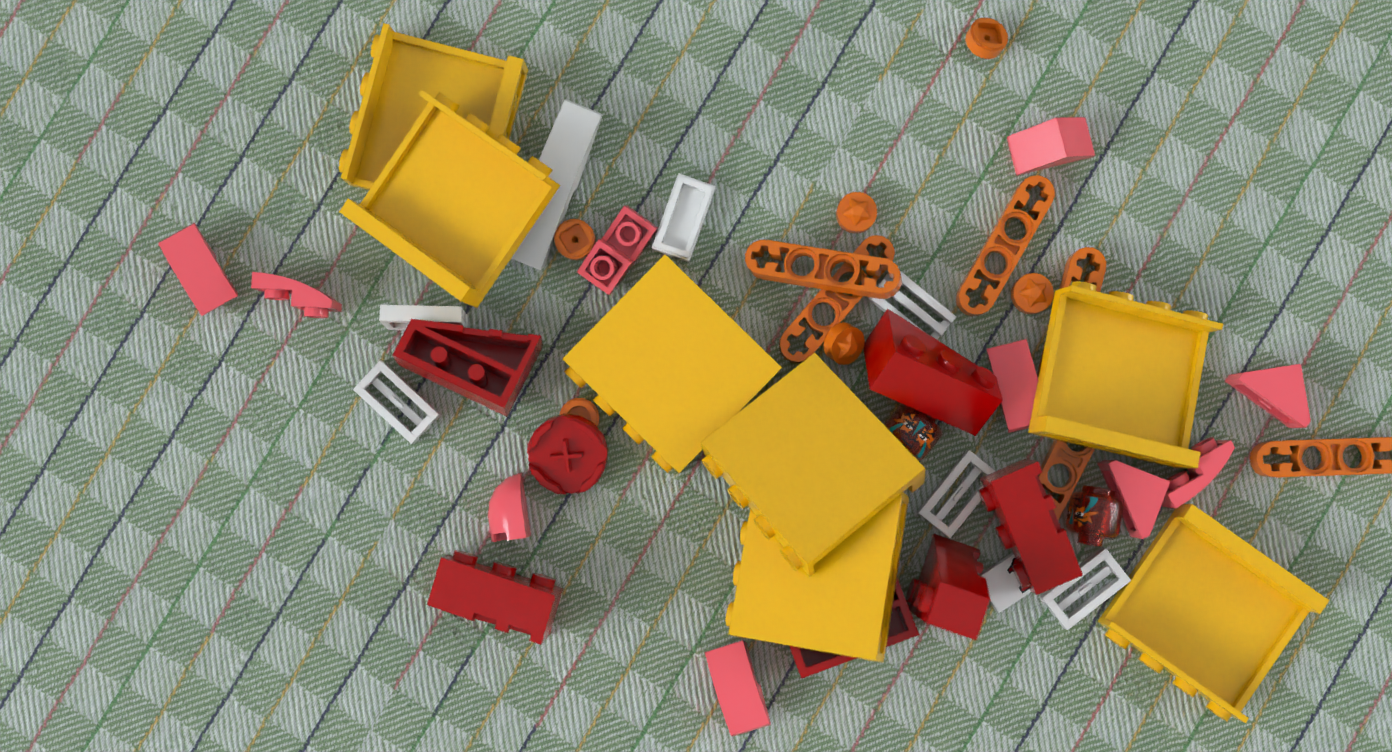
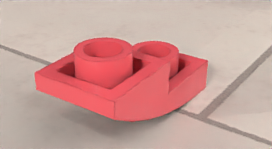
(617, 250)
(197, 269)
(303, 297)
(1017, 382)
(1212, 460)
(737, 688)

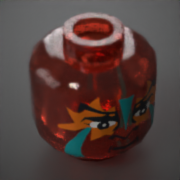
(914, 430)
(1094, 515)

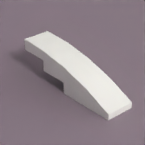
(566, 155)

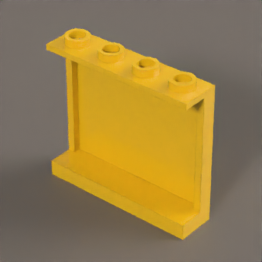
(391, 101)
(454, 200)
(670, 364)
(1121, 375)
(810, 462)
(836, 609)
(1209, 610)

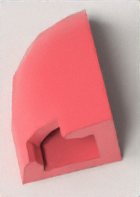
(508, 510)

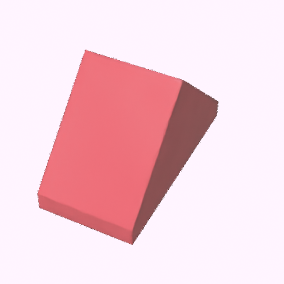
(1050, 144)
(1276, 391)
(1139, 492)

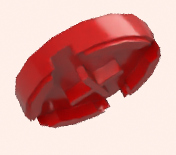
(567, 454)

